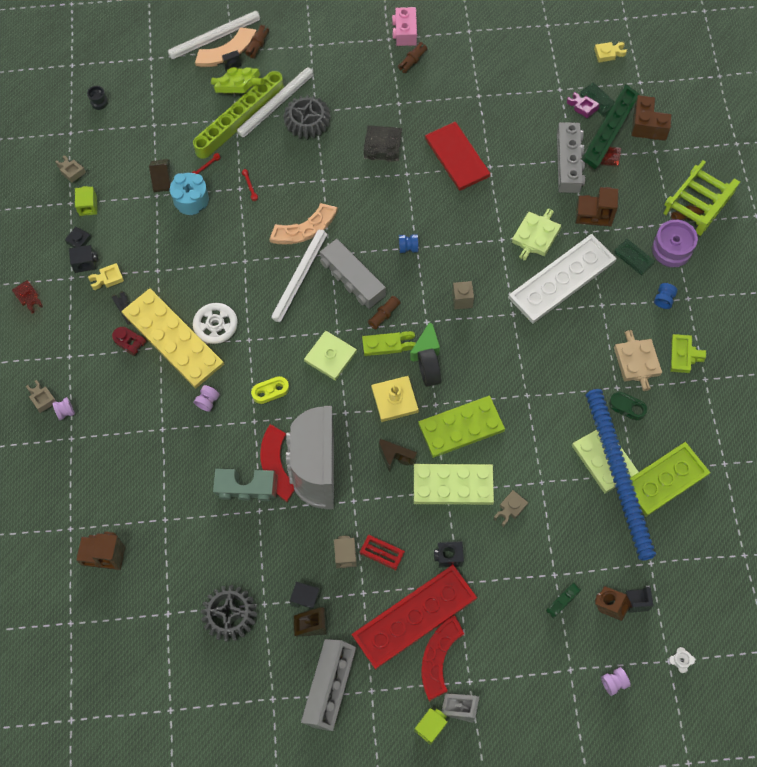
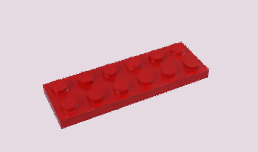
(414, 617)

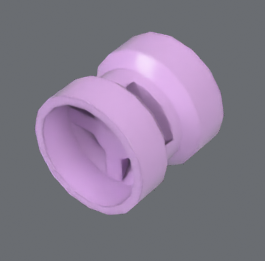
(206, 398)
(615, 681)

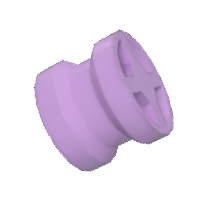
(63, 408)

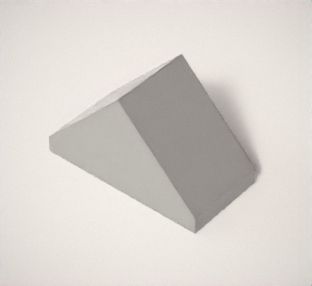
(460, 706)

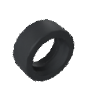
(429, 367)

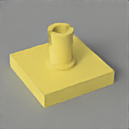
(394, 398)

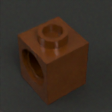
(618, 608)

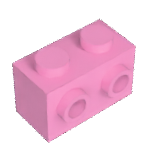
(406, 28)

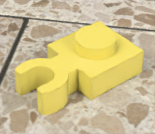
(608, 52)
(109, 276)

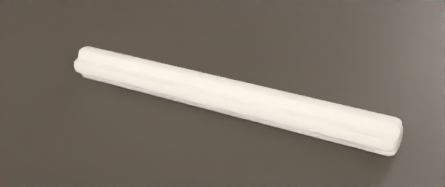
(213, 35)
(275, 102)
(299, 276)

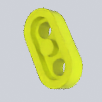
(269, 389)

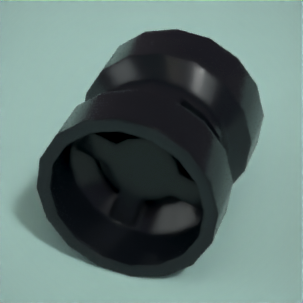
(97, 97)

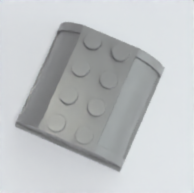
(312, 457)

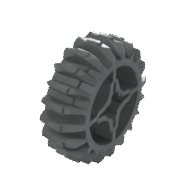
(310, 121)
(229, 595)

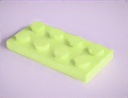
(453, 484)

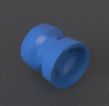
(407, 244)
(665, 296)

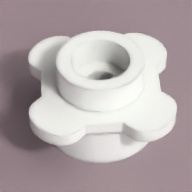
(688, 660)

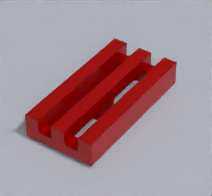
(394, 566)

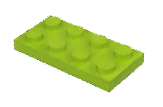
(461, 426)
(668, 478)

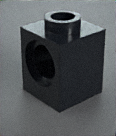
(83, 258)
(454, 547)

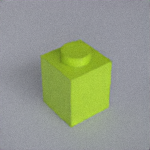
(85, 201)
(431, 725)

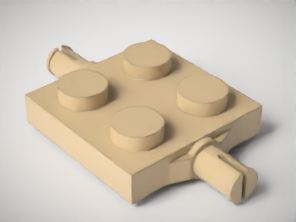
(637, 360)

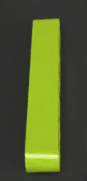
(228, 123)

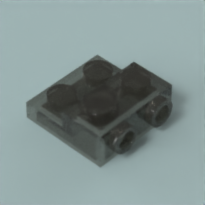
(382, 143)

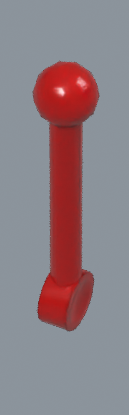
(216, 157)
(254, 197)

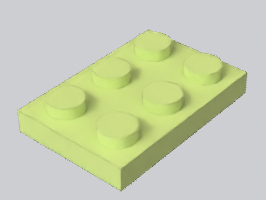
(592, 454)

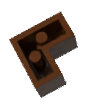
(649, 123)
(598, 209)
(101, 551)

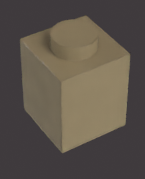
(463, 295)
(345, 552)

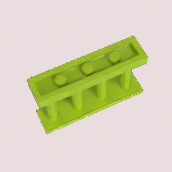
(710, 210)

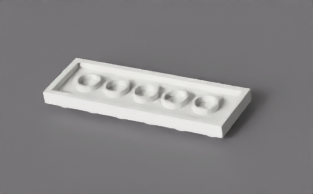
(562, 278)

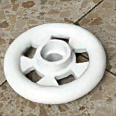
(206, 311)

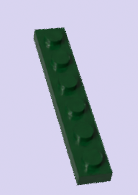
(610, 126)

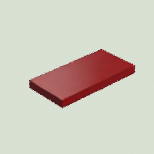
(457, 156)

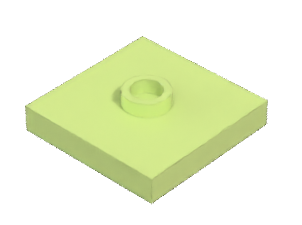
(330, 355)

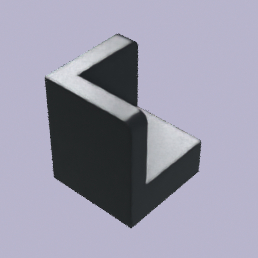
(304, 595)
(640, 600)

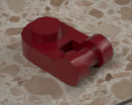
(123, 336)

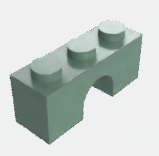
(261, 487)

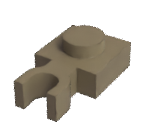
(70, 170)
(41, 397)
(511, 506)

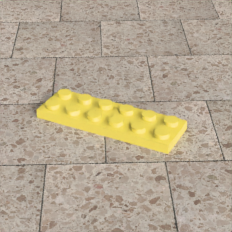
(172, 338)

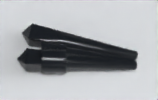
(121, 303)

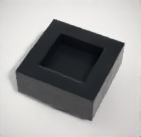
(231, 60)
(77, 238)

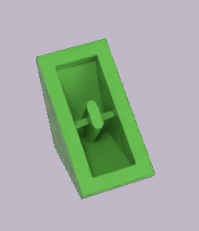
(426, 341)

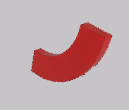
(271, 460)
(434, 657)

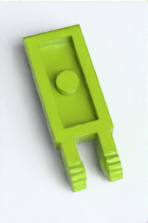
(387, 343)

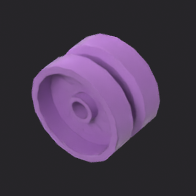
(674, 243)

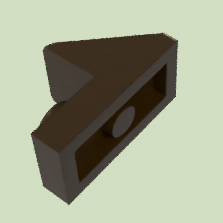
(392, 451)

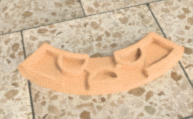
(212, 57)
(299, 233)

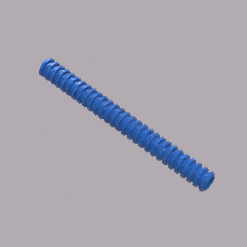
(620, 475)

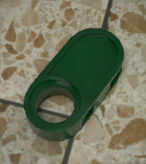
(624, 403)
(563, 600)

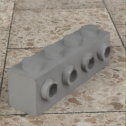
(569, 157)
(352, 274)
(328, 684)

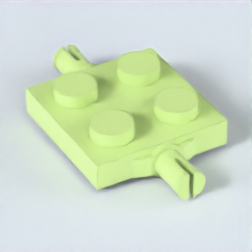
(536, 234)

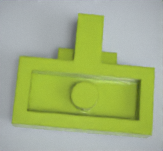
(684, 354)

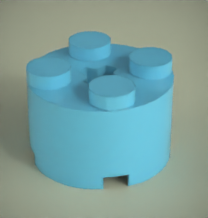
(189, 193)

